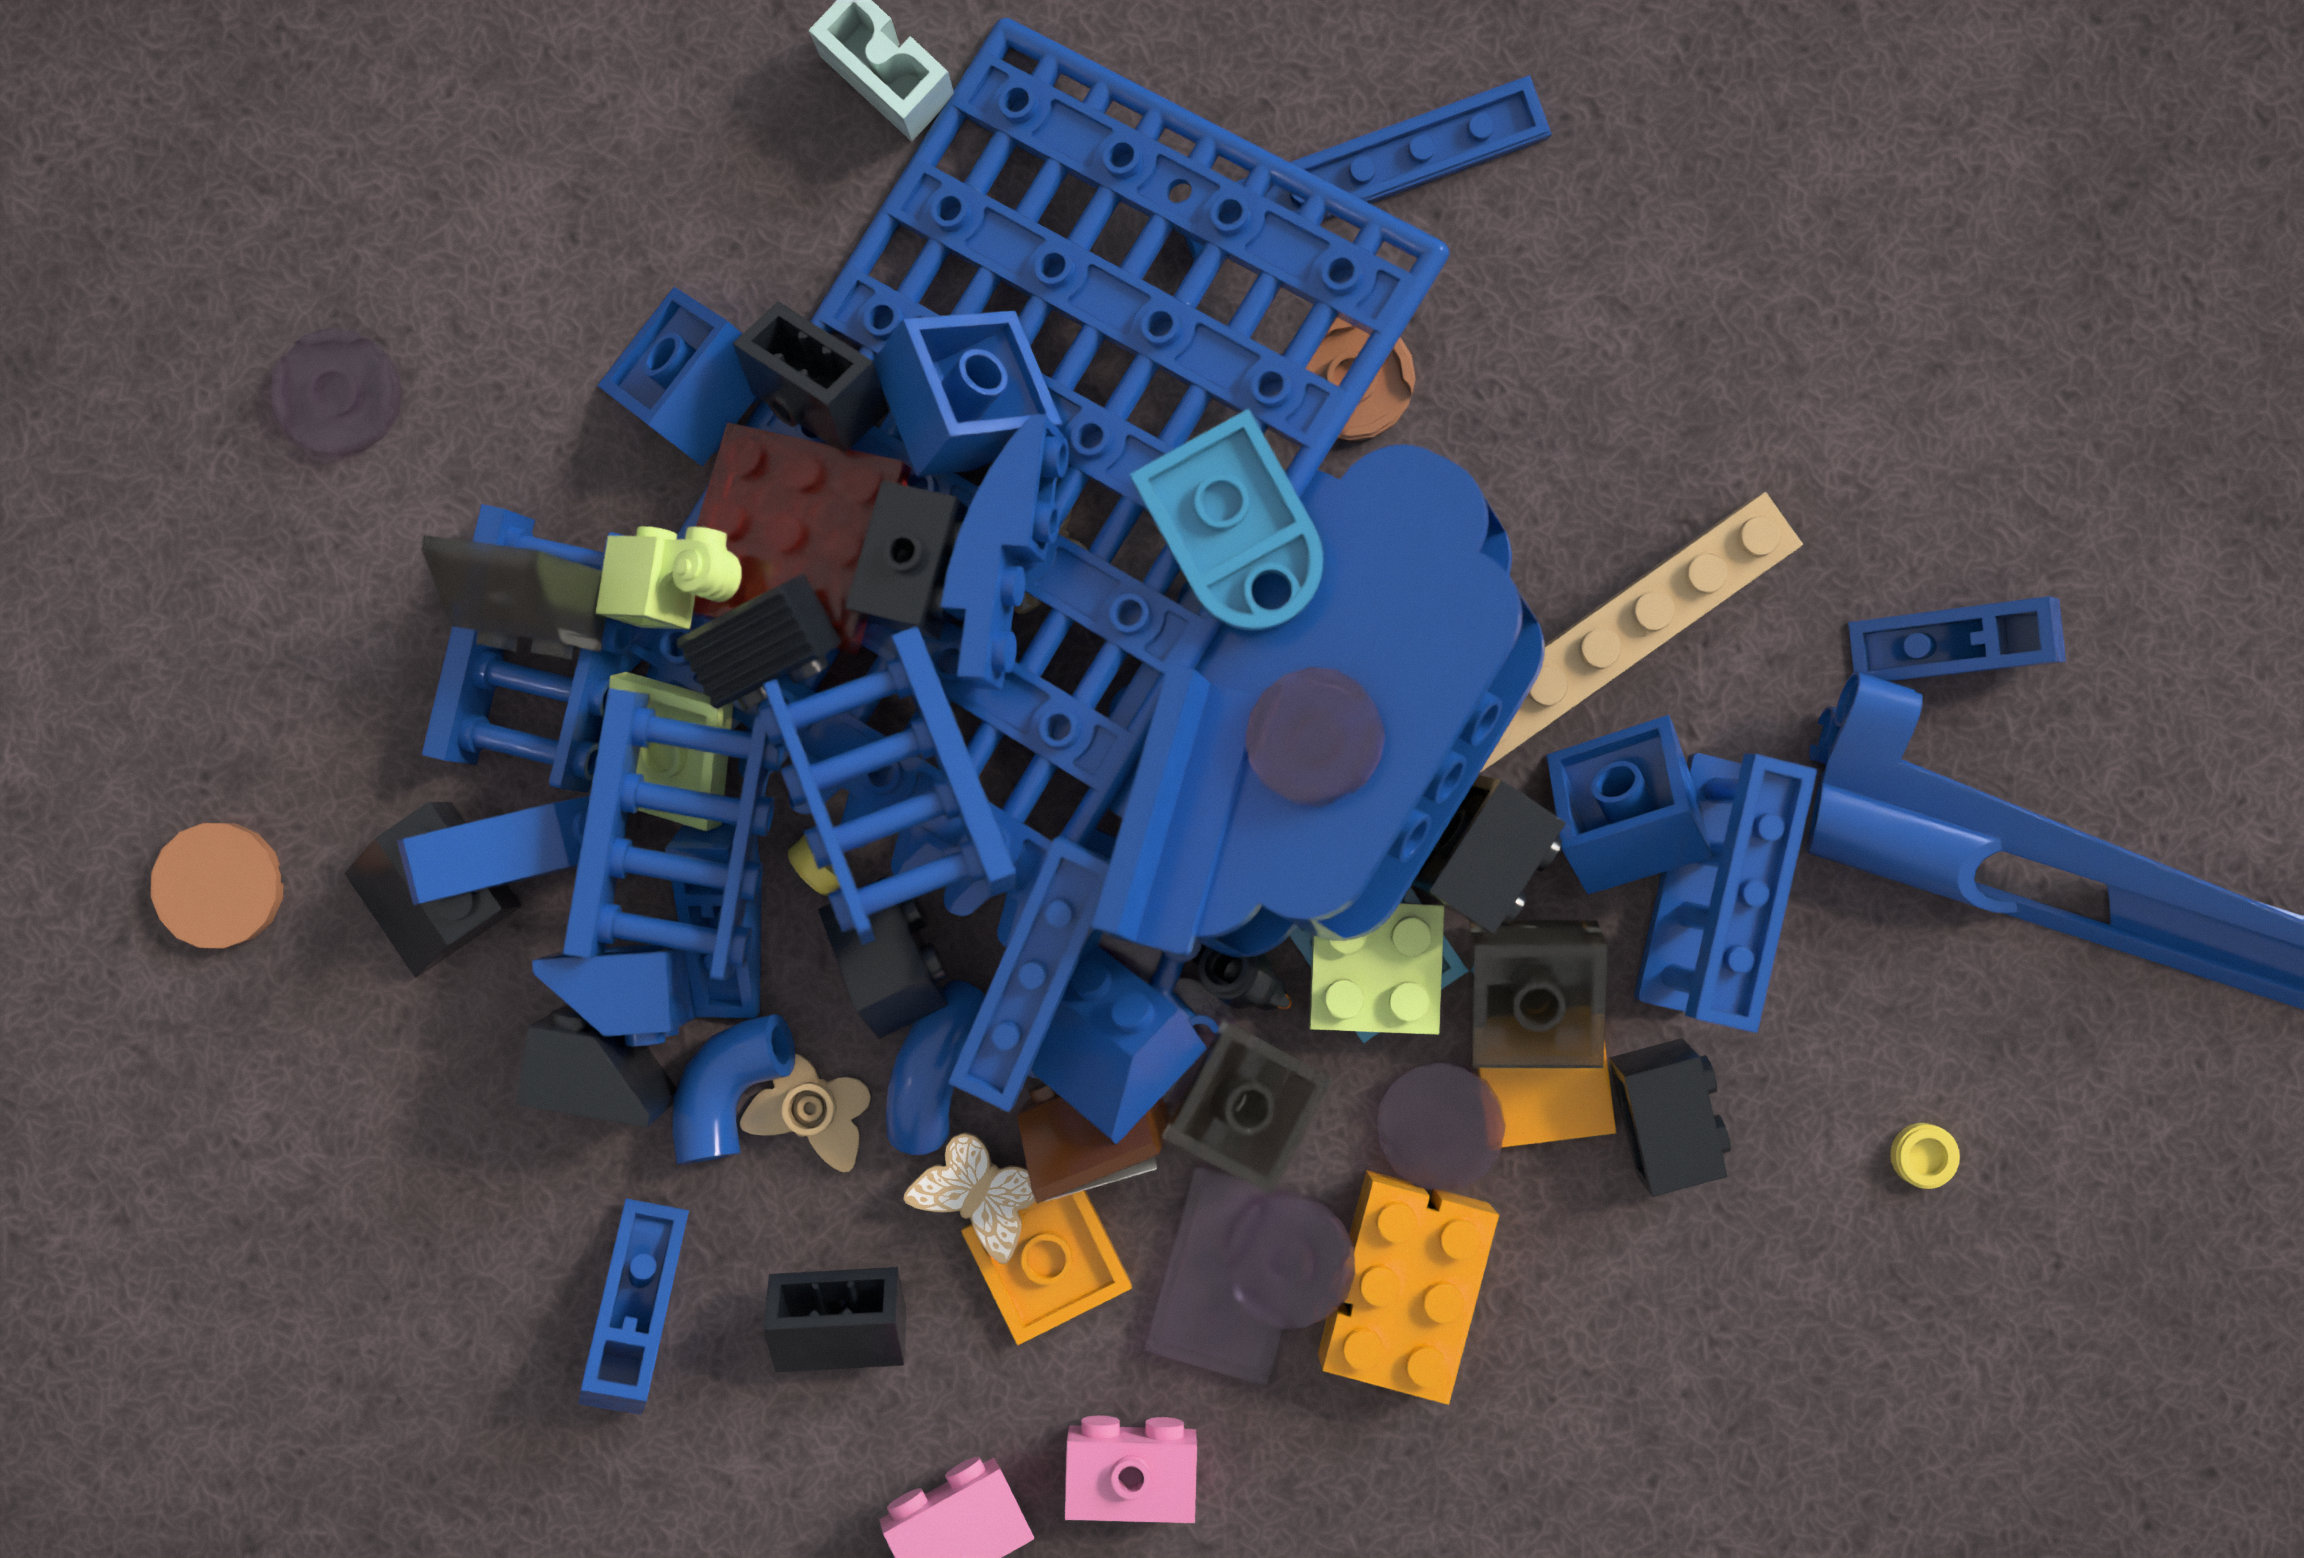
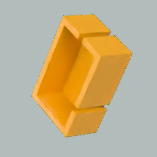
(1410, 1288)

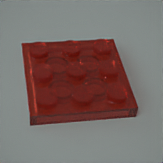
(792, 512)

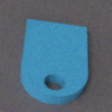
(1232, 520)

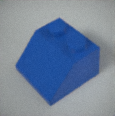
(683, 376)
(961, 388)
(1627, 806)
(624, 990)
(1114, 1045)

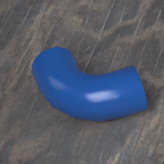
(920, 1076)
(716, 1079)

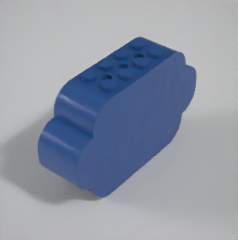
(1440, 641)

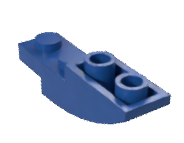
(1005, 524)

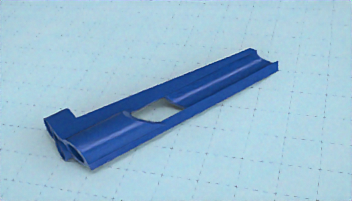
(1937, 832)

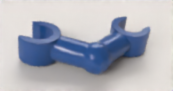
(1166, 978)

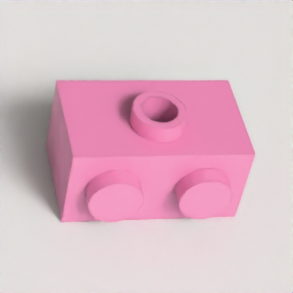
(1131, 1471)
(960, 1519)

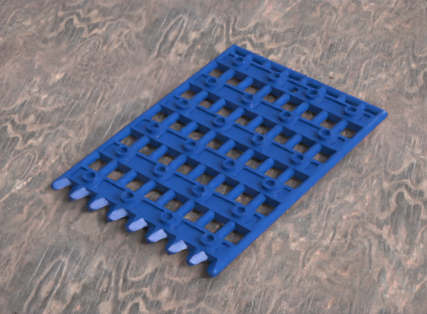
(1102, 445)

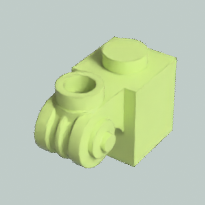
(655, 576)

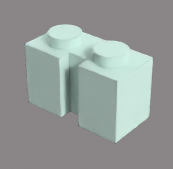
(896, 80)

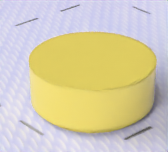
(803, 861)
(1925, 1155)

